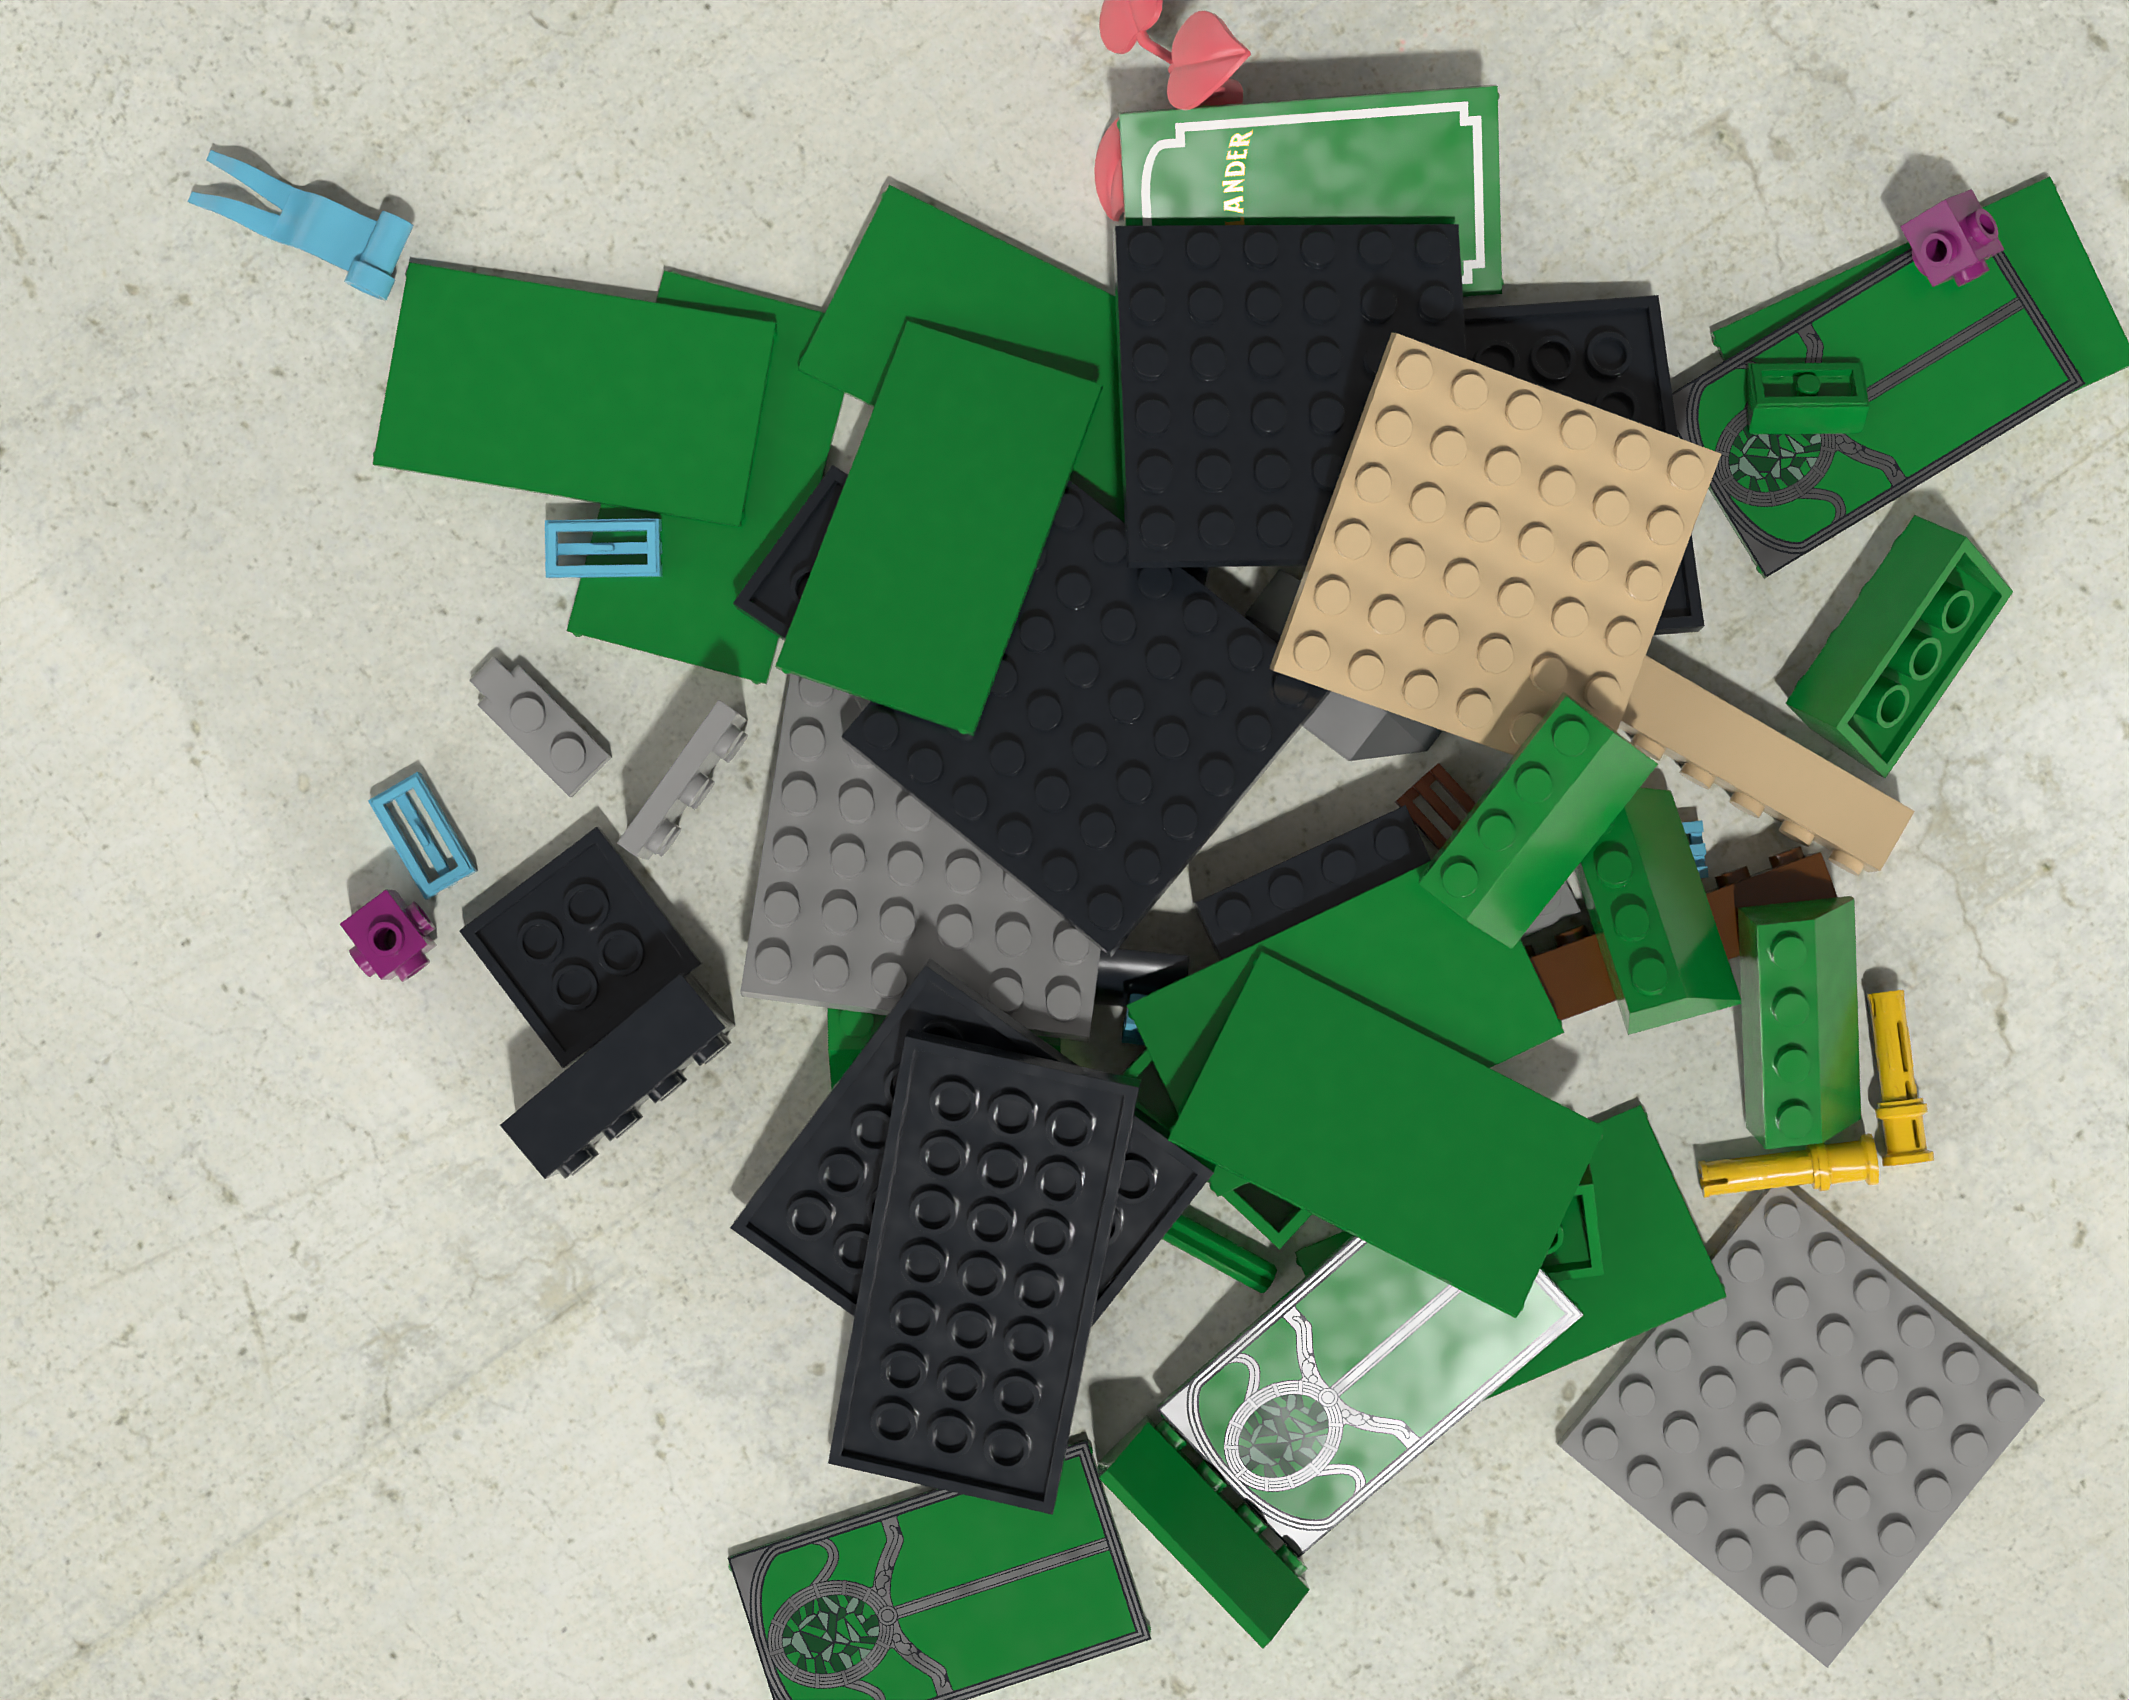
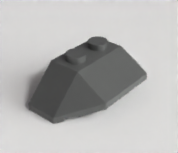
(1341, 722)

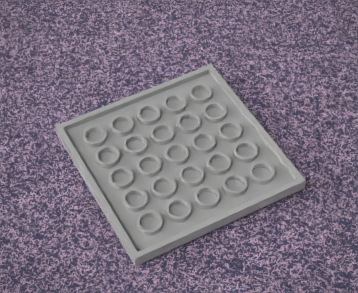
(874, 885)
(1802, 1424)

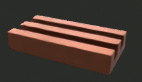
(1422, 788)

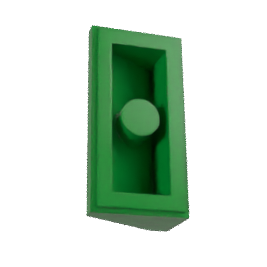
(1806, 398)

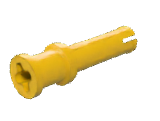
(1900, 1105)
(1817, 1165)

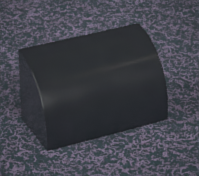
(1136, 973)

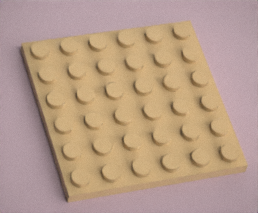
(1491, 551)

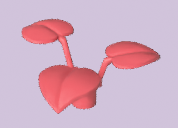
(1200, 74)

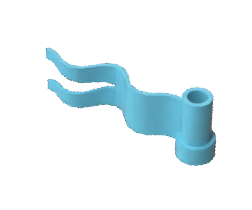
(316, 226)

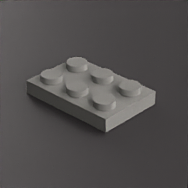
(685, 783)

